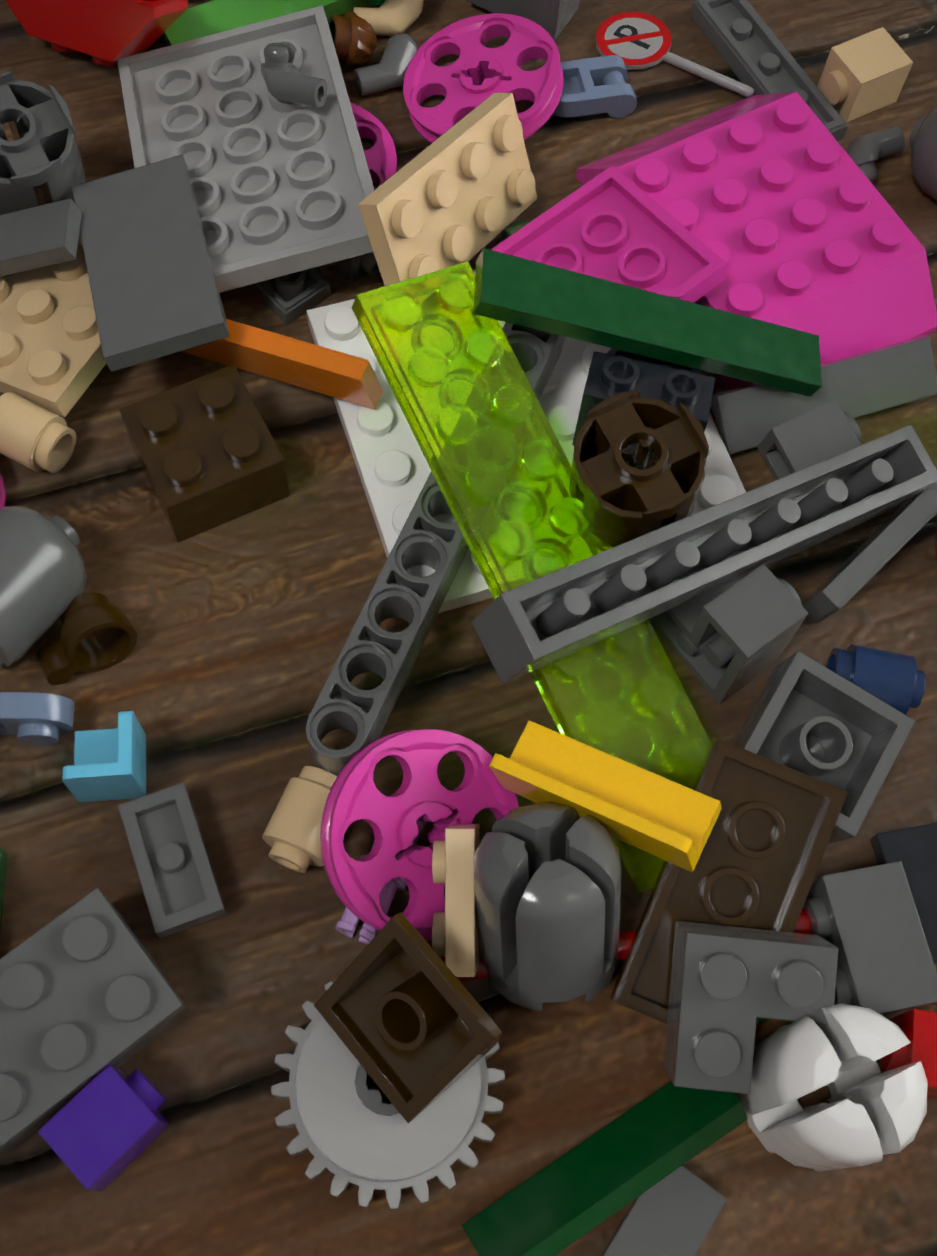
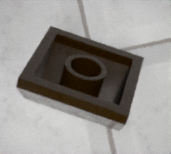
(407, 1018)

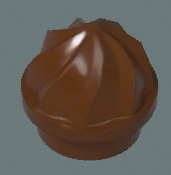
(352, 39)

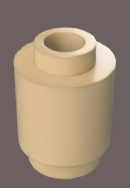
(34, 434)
(297, 820)

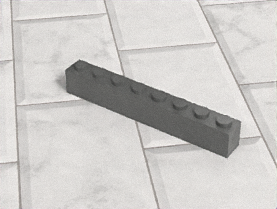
(699, 553)

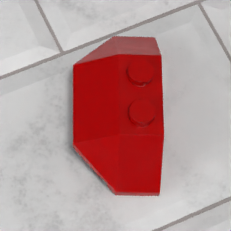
(98, 27)

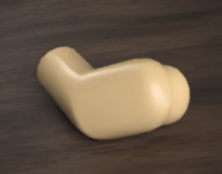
(392, 17)

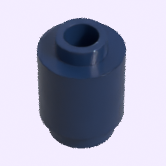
(881, 673)

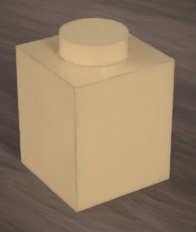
(864, 74)

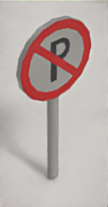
(646, 42)

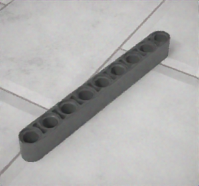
(406, 596)

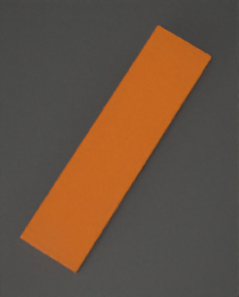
(295, 363)

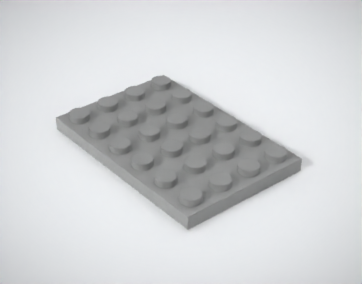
(267, 173)

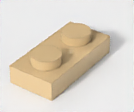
(457, 928)

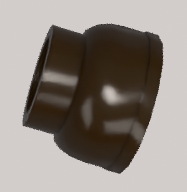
(91, 639)

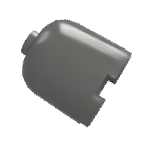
(37, 577)

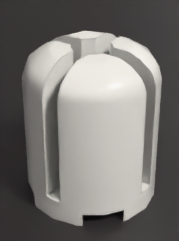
(867, 1108)

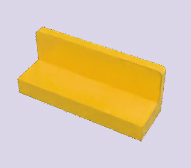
(619, 795)

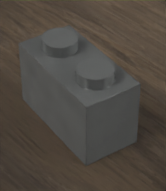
(878, 939)

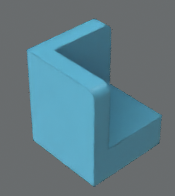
(109, 762)

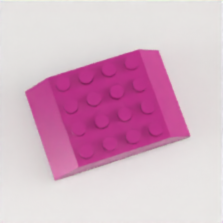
(792, 221)

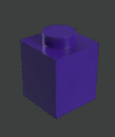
(106, 1126)

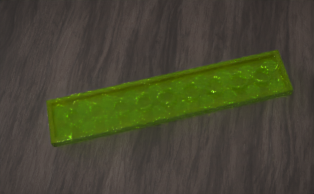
(519, 520)

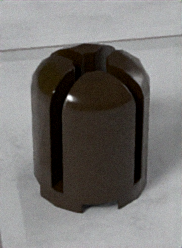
(637, 466)

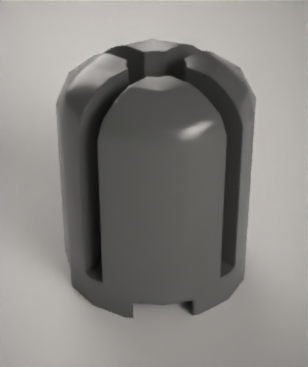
(42, 148)
(548, 905)

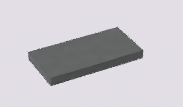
(148, 263)

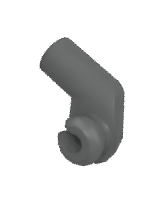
(392, 67)
(285, 81)
(875, 146)

